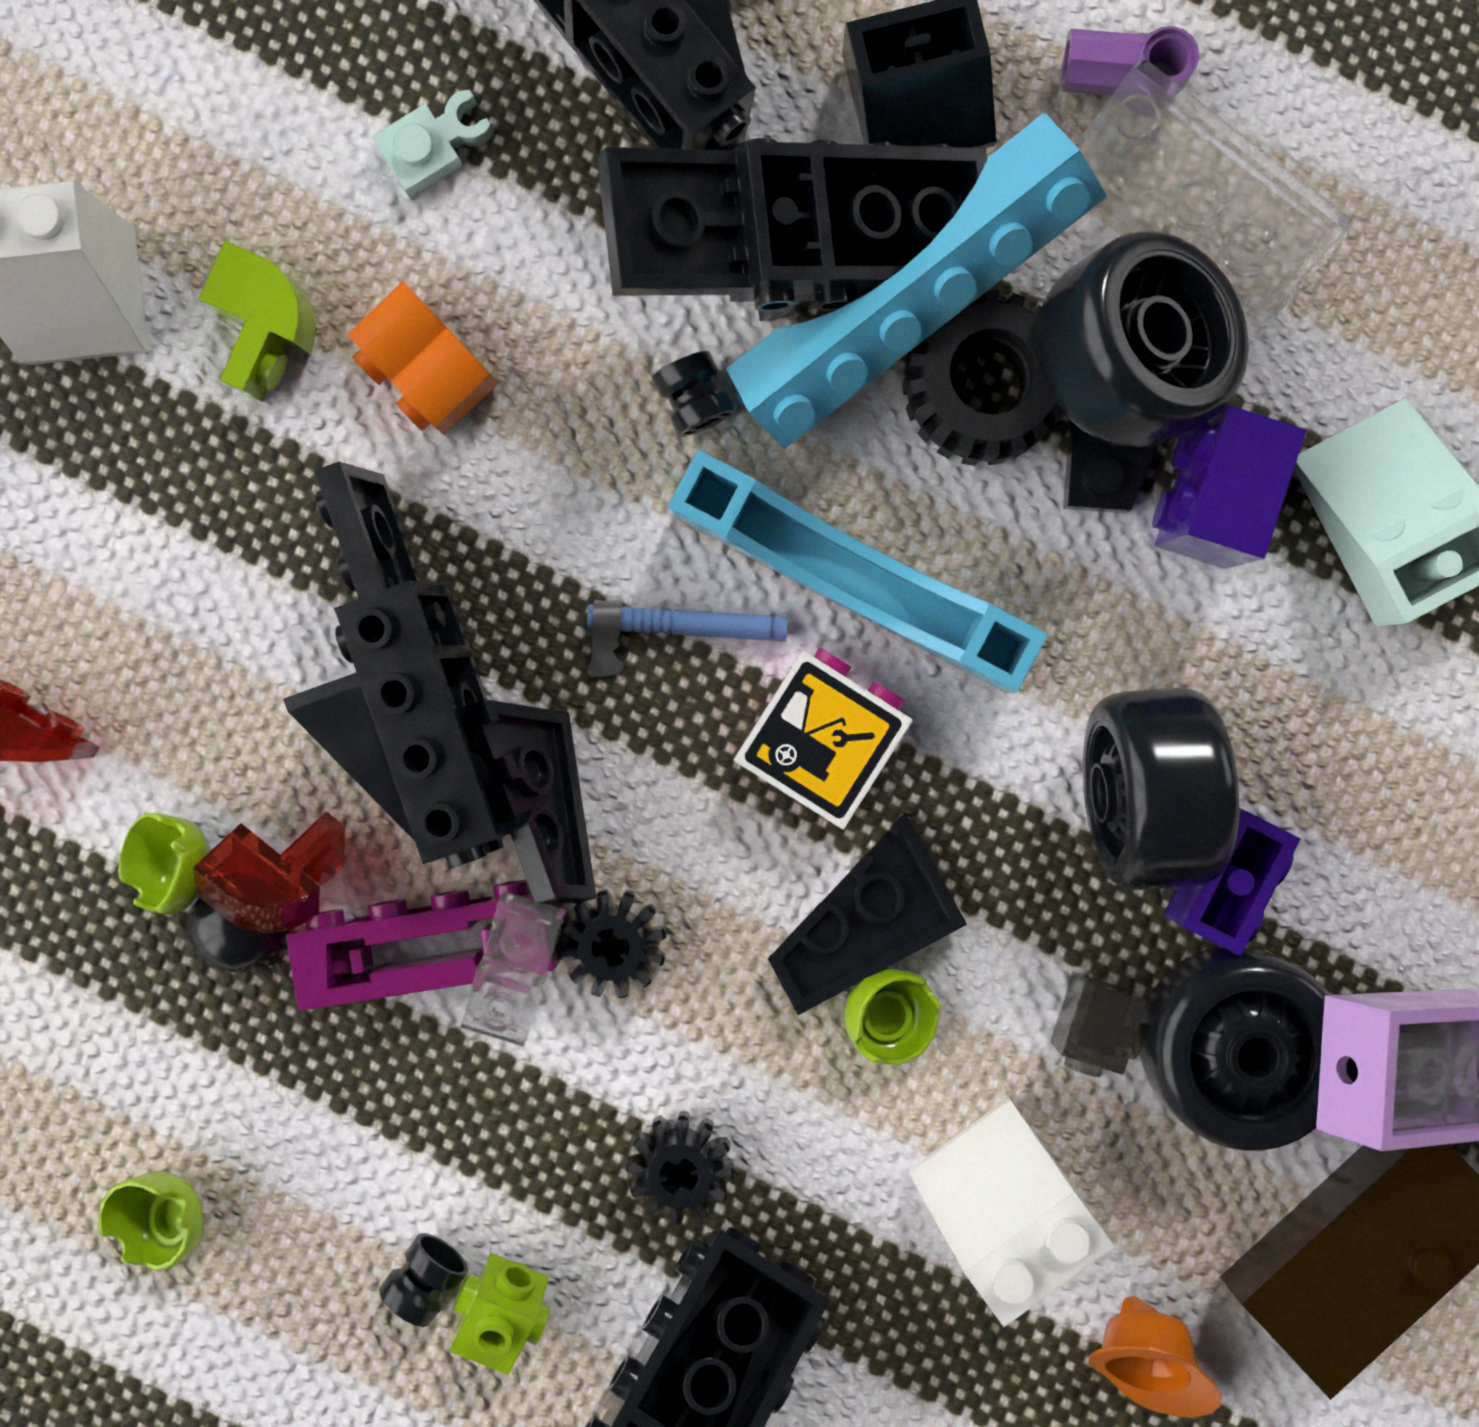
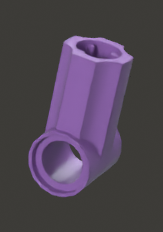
(1101, 59)

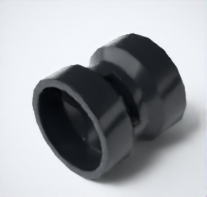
(693, 393)
(418, 1286)

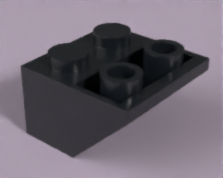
(922, 75)

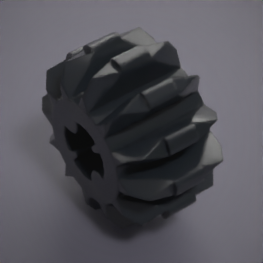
(600, 960)
(670, 1147)

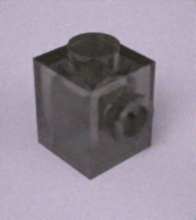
(1099, 1026)

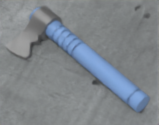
(610, 618)

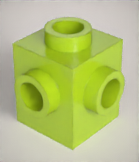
(502, 1300)

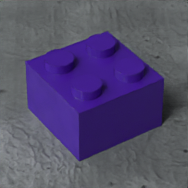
(1228, 488)

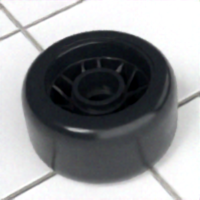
(1142, 340)
(1160, 788)
(1194, 1036)

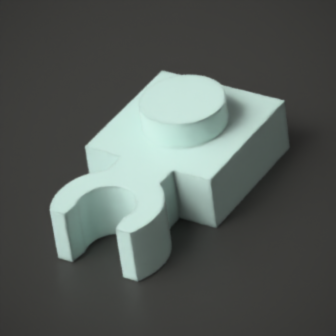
(423, 147)

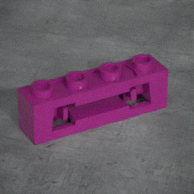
(321, 960)

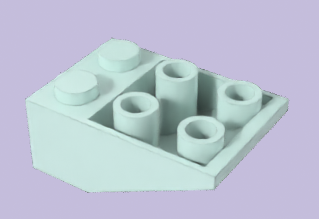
(1396, 513)

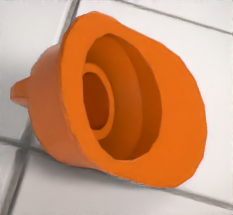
(1155, 1362)

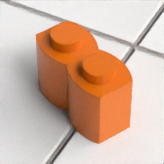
(422, 360)

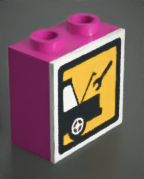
(824, 736)

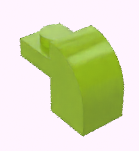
(272, 316)

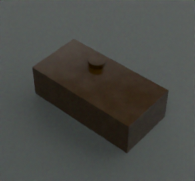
(1362, 1258)

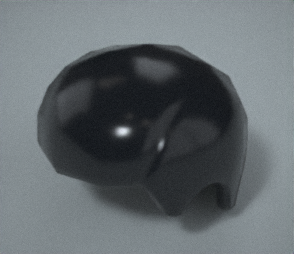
(229, 945)

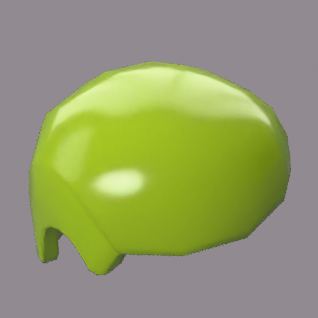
(160, 861)
(891, 1016)
(153, 1219)

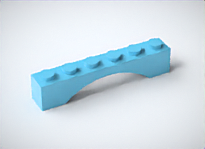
(1018, 206)
(854, 575)

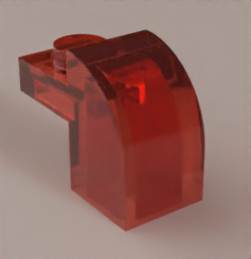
(270, 890)

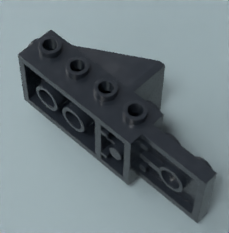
(665, 66)
(777, 218)
(403, 712)
(720, 1341)

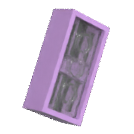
(1400, 1068)

